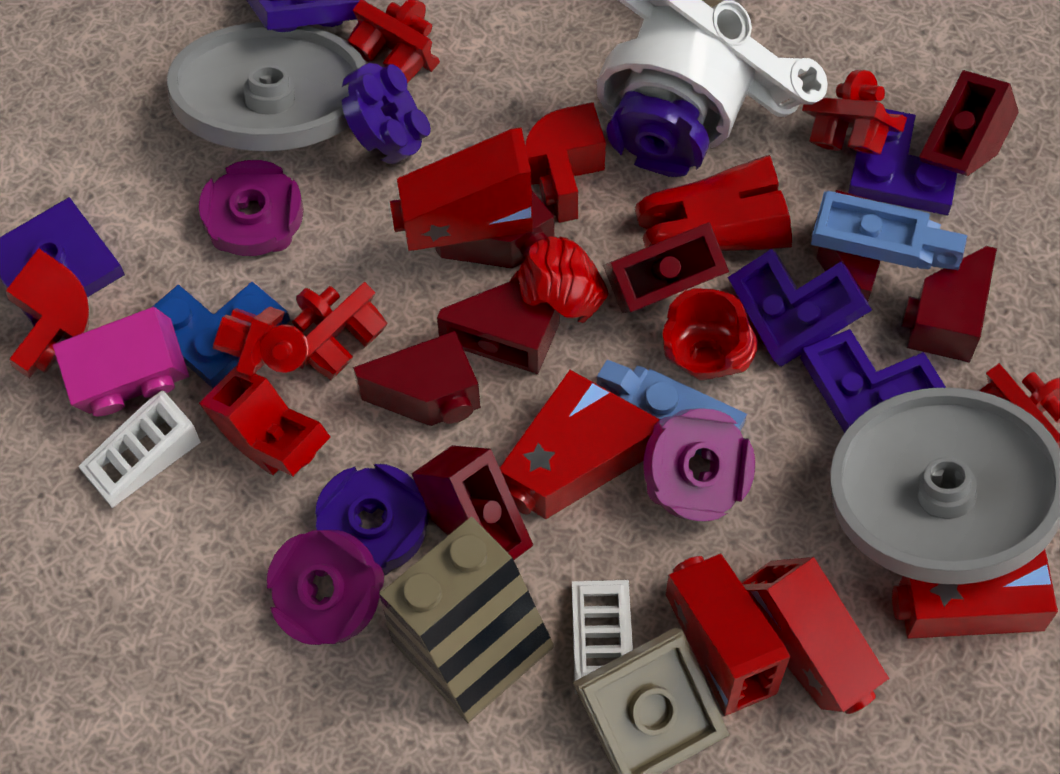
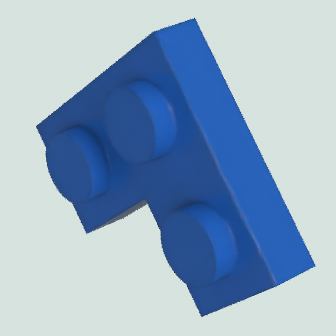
(198, 328)

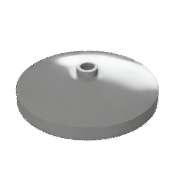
(262, 86)
(947, 485)

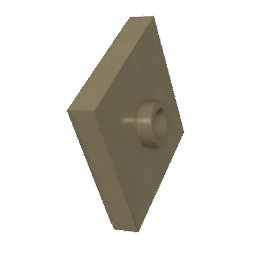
(651, 706)

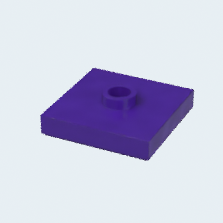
(68, 239)

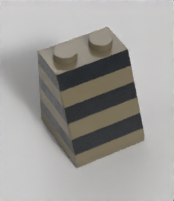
(466, 619)

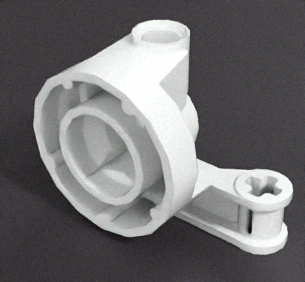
(707, 60)

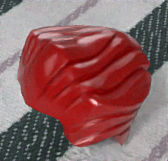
(563, 277)
(708, 334)

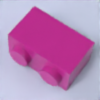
(121, 362)

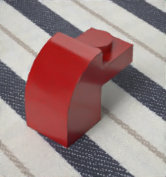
(561, 147)
(58, 303)
(262, 424)

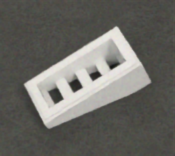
(164, 453)
(623, 630)

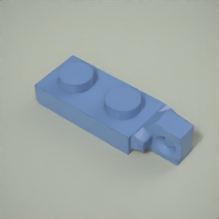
(885, 233)
(659, 393)

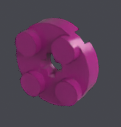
(255, 233)
(668, 471)
(355, 583)

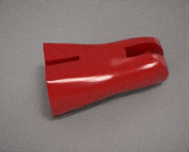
(738, 203)

